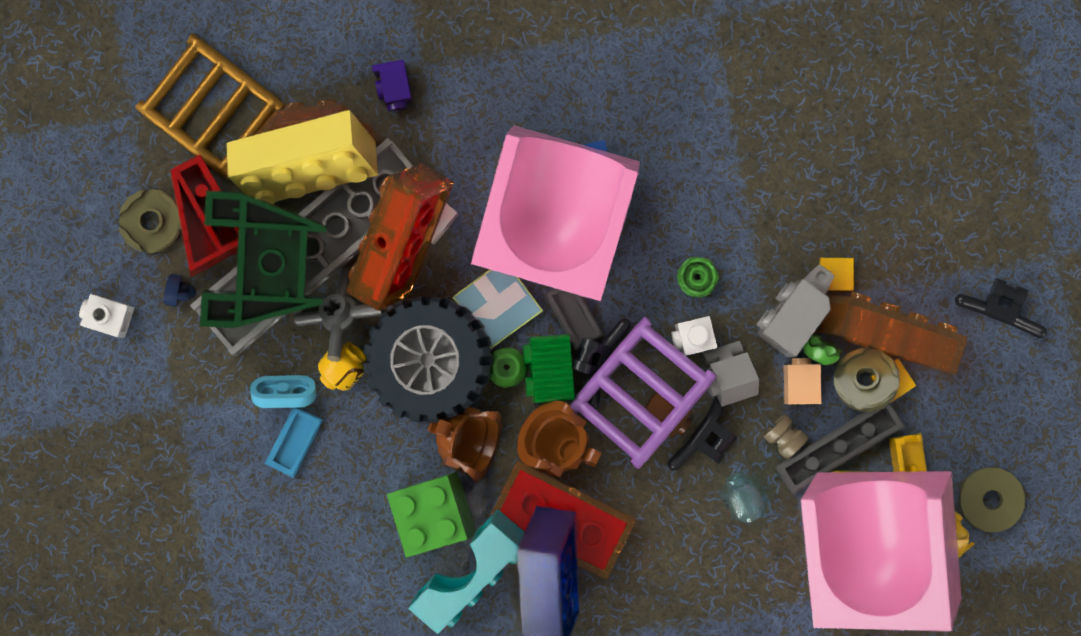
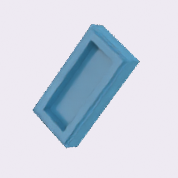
(294, 441)

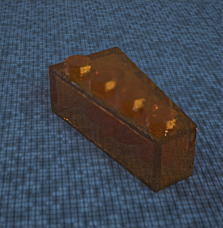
(893, 332)

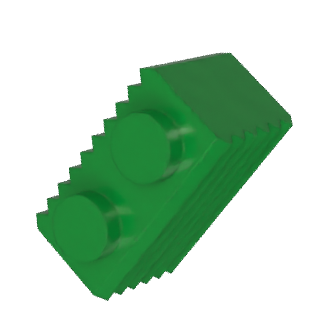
(549, 368)

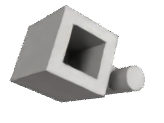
(735, 374)

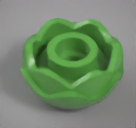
(707, 272)
(821, 351)
(517, 368)

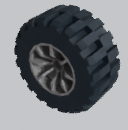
(428, 359)

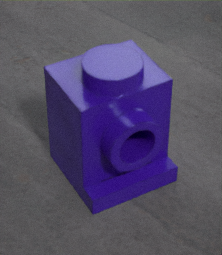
(393, 85)

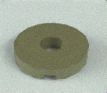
(132, 215)
(866, 397)
(1010, 505)

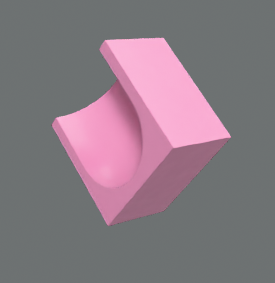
(555, 212)
(882, 550)

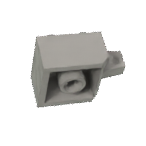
(798, 313)

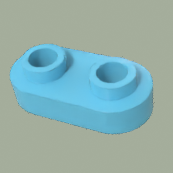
(283, 391)

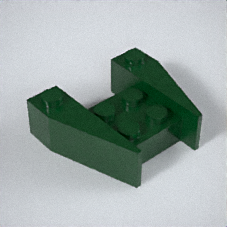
(268, 261)

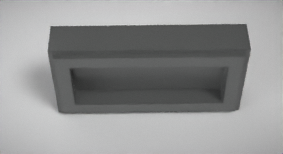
(573, 316)

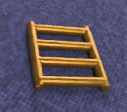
(221, 66)

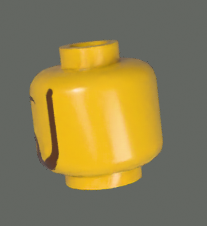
(345, 372)

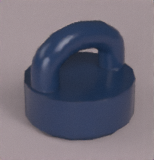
(173, 290)

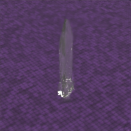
(454, 556)

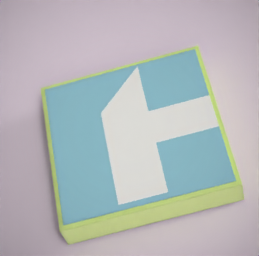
(499, 303)

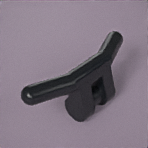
(1006, 315)
(602, 353)
(697, 440)

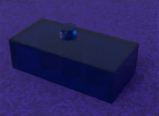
(549, 573)

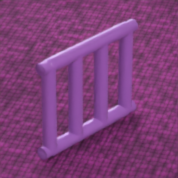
(660, 429)

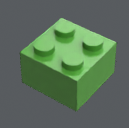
(431, 514)

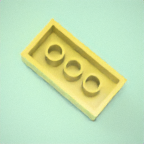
(303, 158)

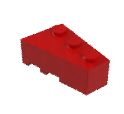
(202, 243)

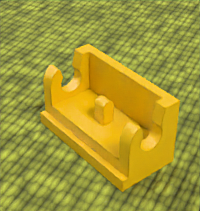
(907, 453)

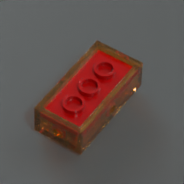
(398, 236)
(600, 526)

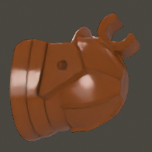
(555, 440)
(468, 441)

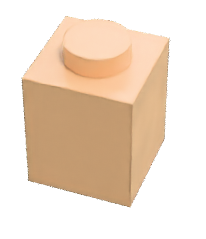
(802, 382)

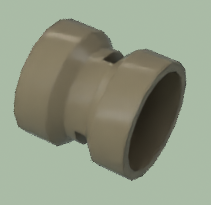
(788, 439)

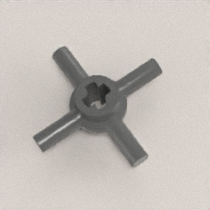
(338, 315)

